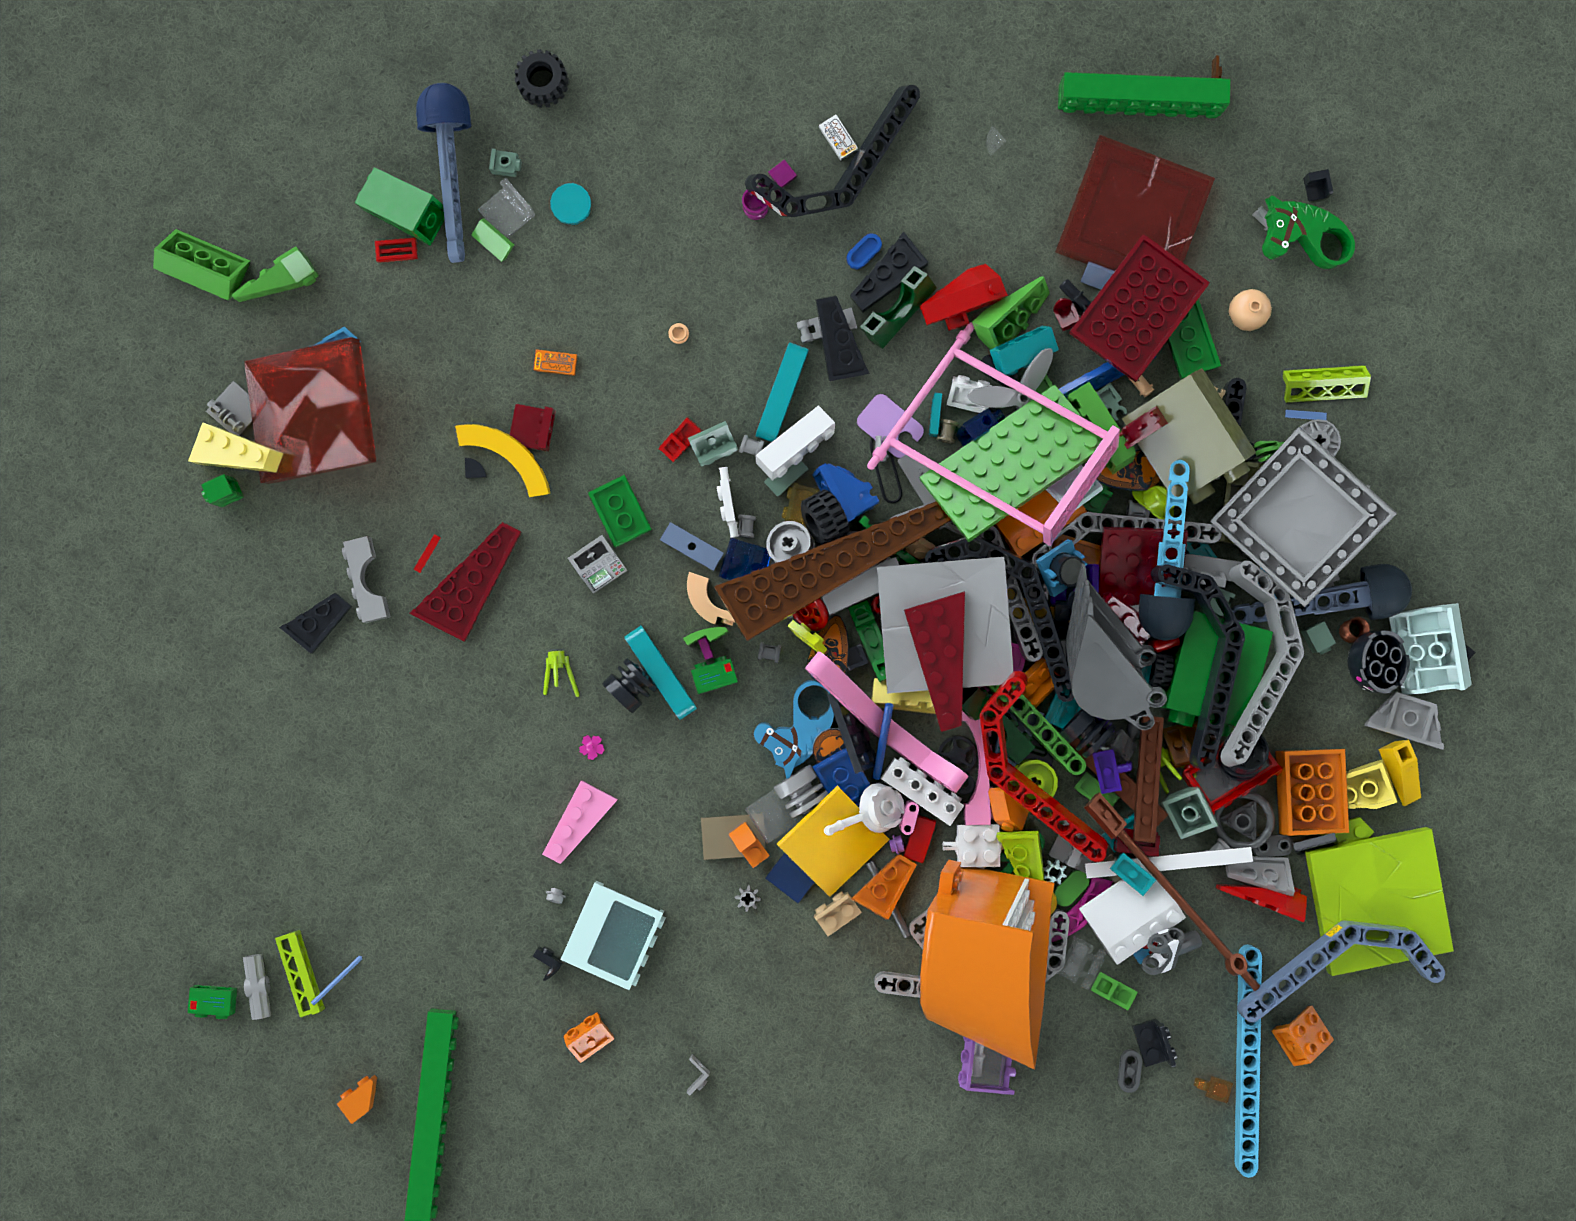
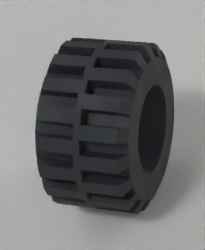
(537, 62)
(824, 517)

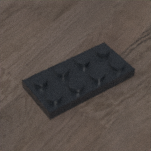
(854, 736)

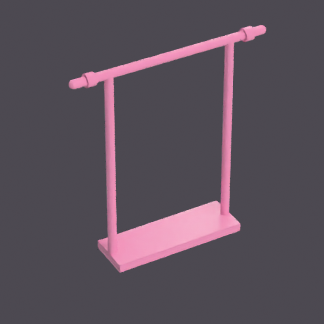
(1076, 491)

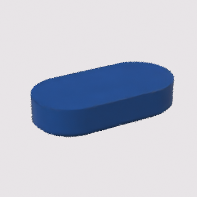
(864, 251)

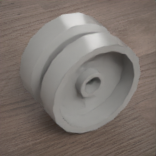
(788, 540)

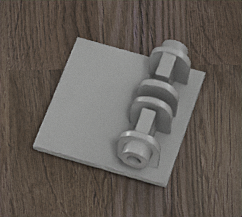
(232, 409)

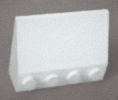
(1127, 919)

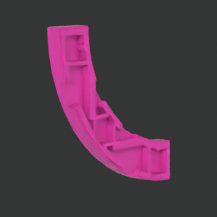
(1076, 918)

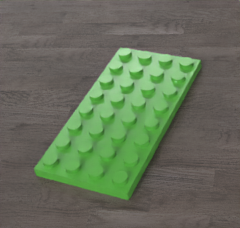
(1011, 463)

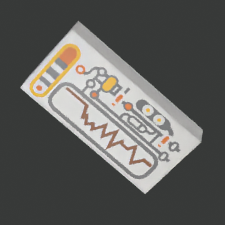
(838, 137)

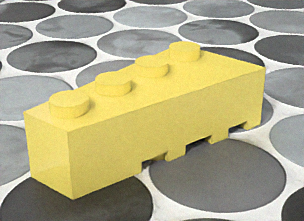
(906, 701)

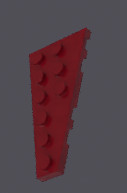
(939, 642)

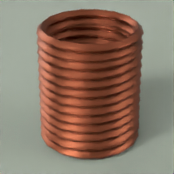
(1344, 629)

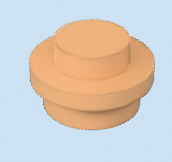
(678, 333)

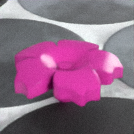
(591, 746)

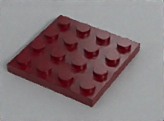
(1128, 561)

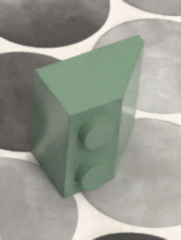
(1189, 811)

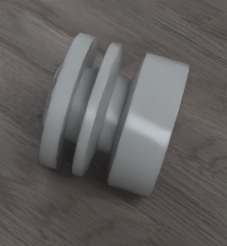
(1325, 433)
(801, 791)

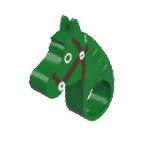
(1306, 223)

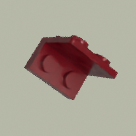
(533, 426)

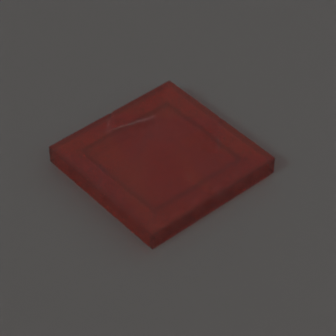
(1130, 196)
(311, 409)

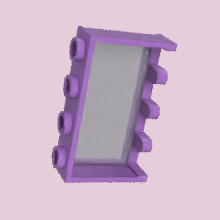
(985, 1069)

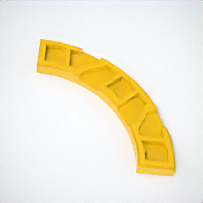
(511, 450)

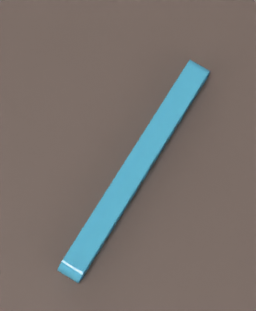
(1242, 1071)

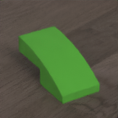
(1114, 991)

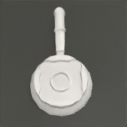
(879, 810)

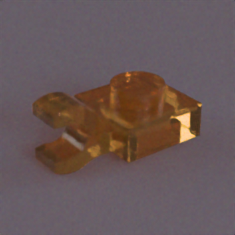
(1215, 1088)

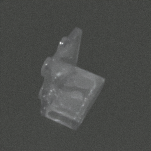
(507, 210)

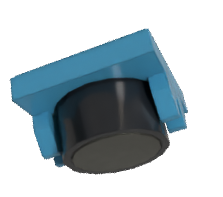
(1060, 567)

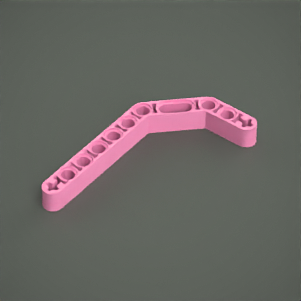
(871, 717)

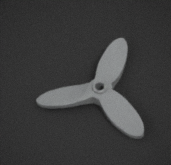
(1004, 397)

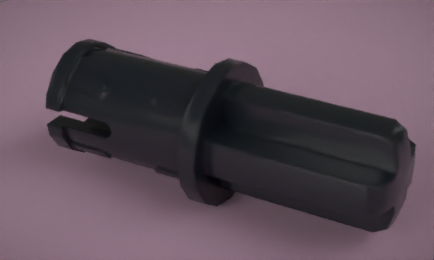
(1075, 295)

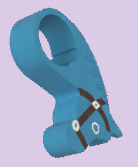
(794, 744)

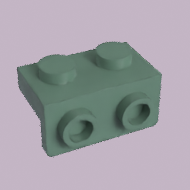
(713, 444)

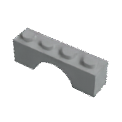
(359, 554)

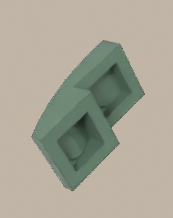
(781, 484)

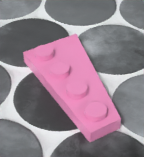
(580, 816)

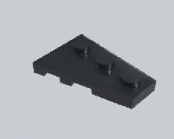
(316, 624)

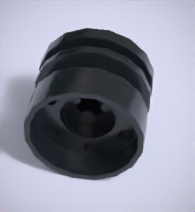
(630, 685)
(1087, 731)
(1251, 767)

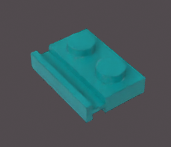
(1061, 712)

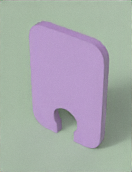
(882, 416)

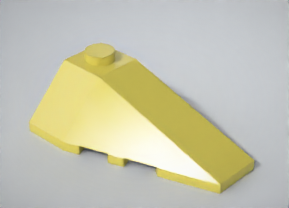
(1370, 786)

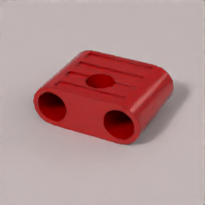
(1161, 645)

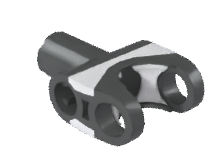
(1170, 945)

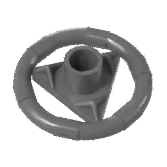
(1244, 821)

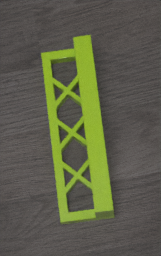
(1329, 377)
(305, 972)

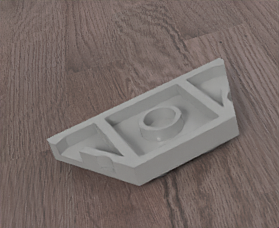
(1408, 719)

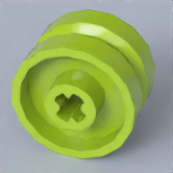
(1042, 772)

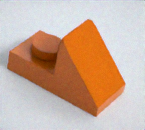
(749, 844)

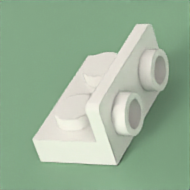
(959, 390)

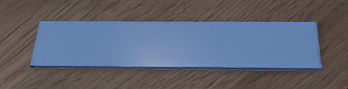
(1305, 415)

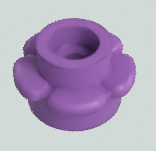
(897, 844)

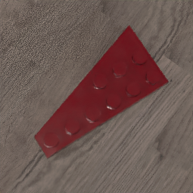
(462, 594)

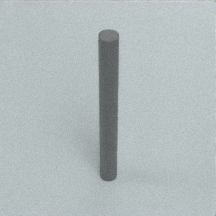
(896, 913)

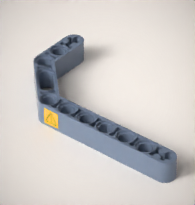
(1327, 955)

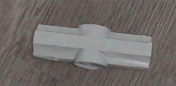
(257, 986)

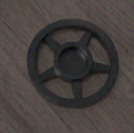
(957, 754)

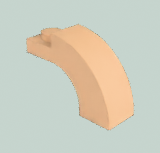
(700, 601)

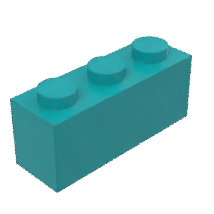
(1022, 350)

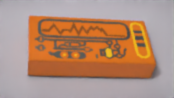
(555, 362)

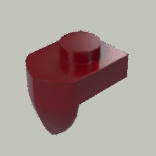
(1065, 313)

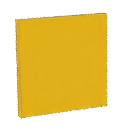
(833, 857)

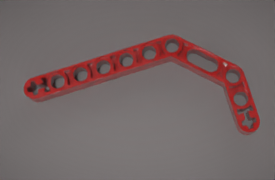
(1027, 786)

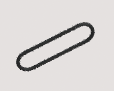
(879, 477)

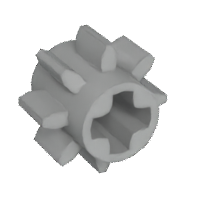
(743, 901)

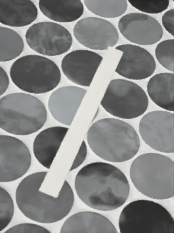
(1179, 861)

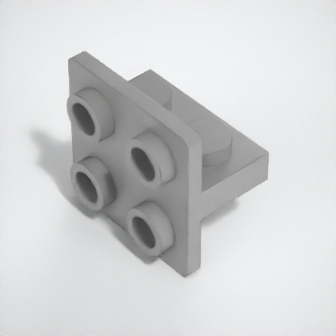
(1069, 854)

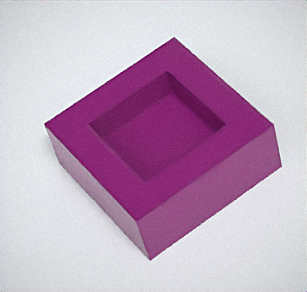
(782, 174)
(706, 650)

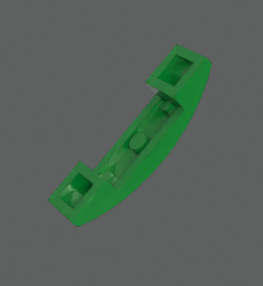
(870, 637)

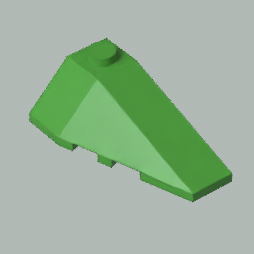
(289, 272)

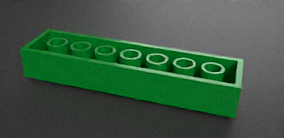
(1143, 94)

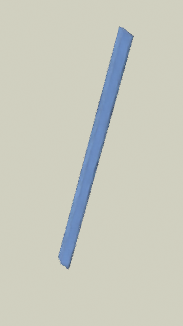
(336, 980)

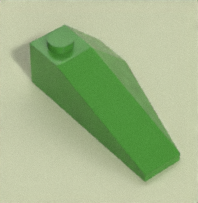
(1010, 315)

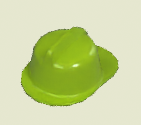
(1154, 500)

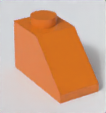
(1007, 811)

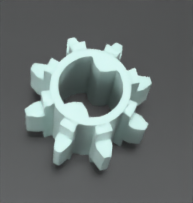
(1056, 865)

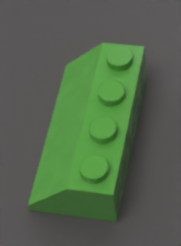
(200, 264)

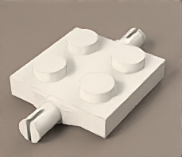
(727, 510)
(976, 845)

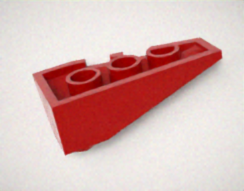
(968, 292)

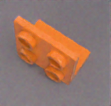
(1304, 1037)

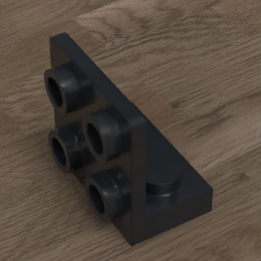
(1154, 1043)

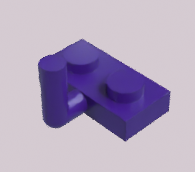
(1109, 771)

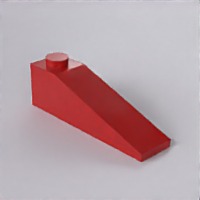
(1291, 906)

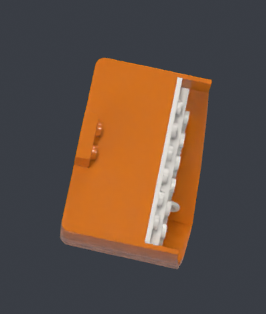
(988, 958)

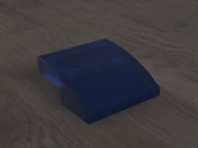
(742, 559)

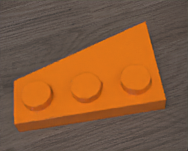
(886, 887)

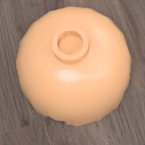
(1250, 310)

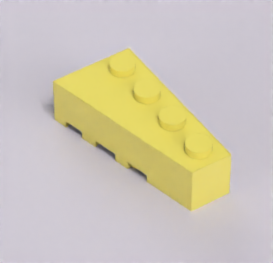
(229, 450)

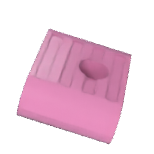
(909, 817)

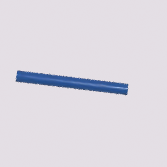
(882, 741)

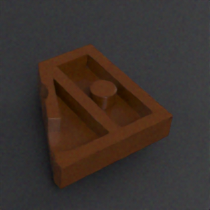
(1179, 743)

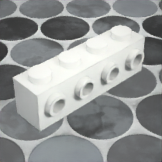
(795, 443)
(922, 791)

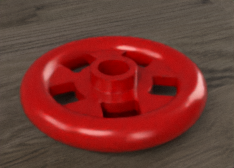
(810, 612)

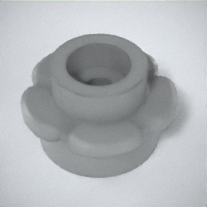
(555, 896)

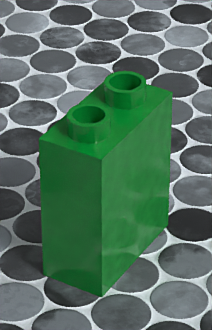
(1193, 666)

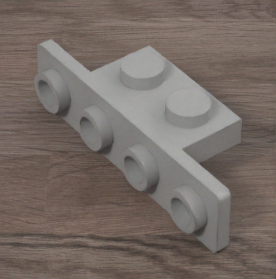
(913, 471)
(1214, 567)

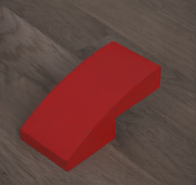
(678, 440)
(920, 839)

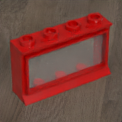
(1220, 789)

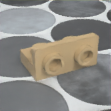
(837, 913)

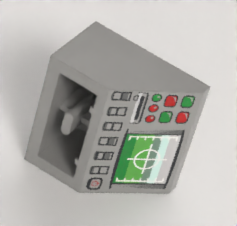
(597, 564)

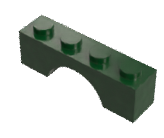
(915, 290)
(1017, 743)

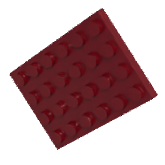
(1139, 308)

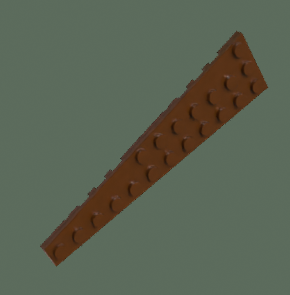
(790, 585)

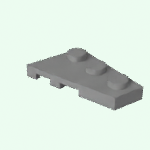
(1265, 872)

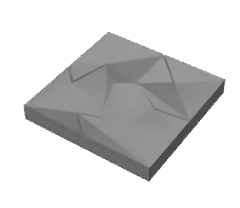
(1303, 516)
(986, 619)

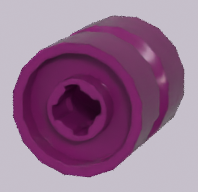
(753, 207)

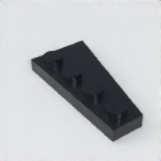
(888, 273)
(839, 345)

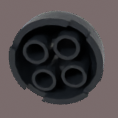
(1378, 661)

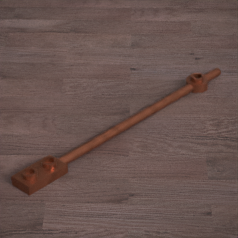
(1113, 825)

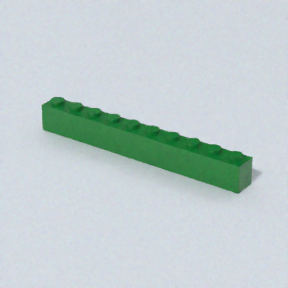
(430, 1115)

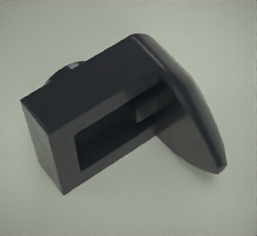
(547, 956)

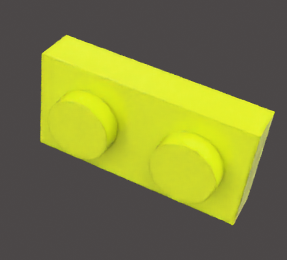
(803, 633)

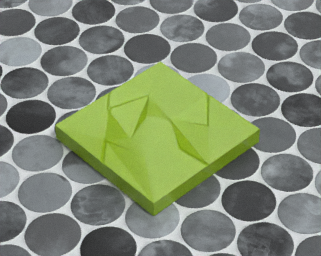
(1384, 883)

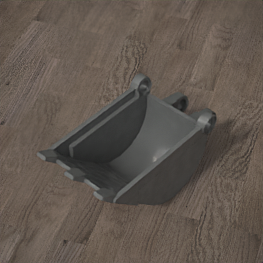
(1107, 661)

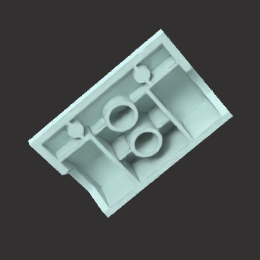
(1435, 648)

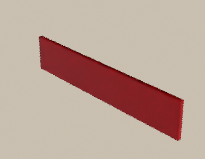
(426, 554)

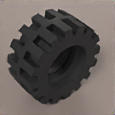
(1161, 671)

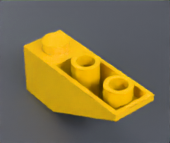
(1403, 770)

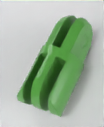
(1268, 450)

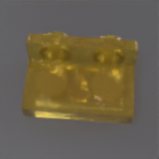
(796, 495)

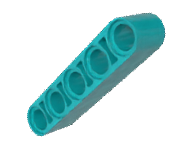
(782, 392)
(660, 672)

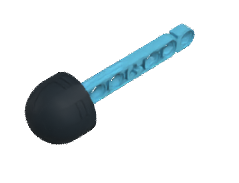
(1166, 612)

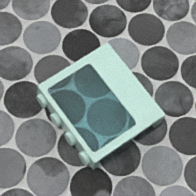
(613, 936)

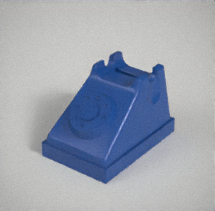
(847, 489)

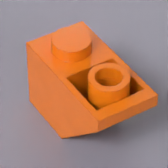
(359, 1101)

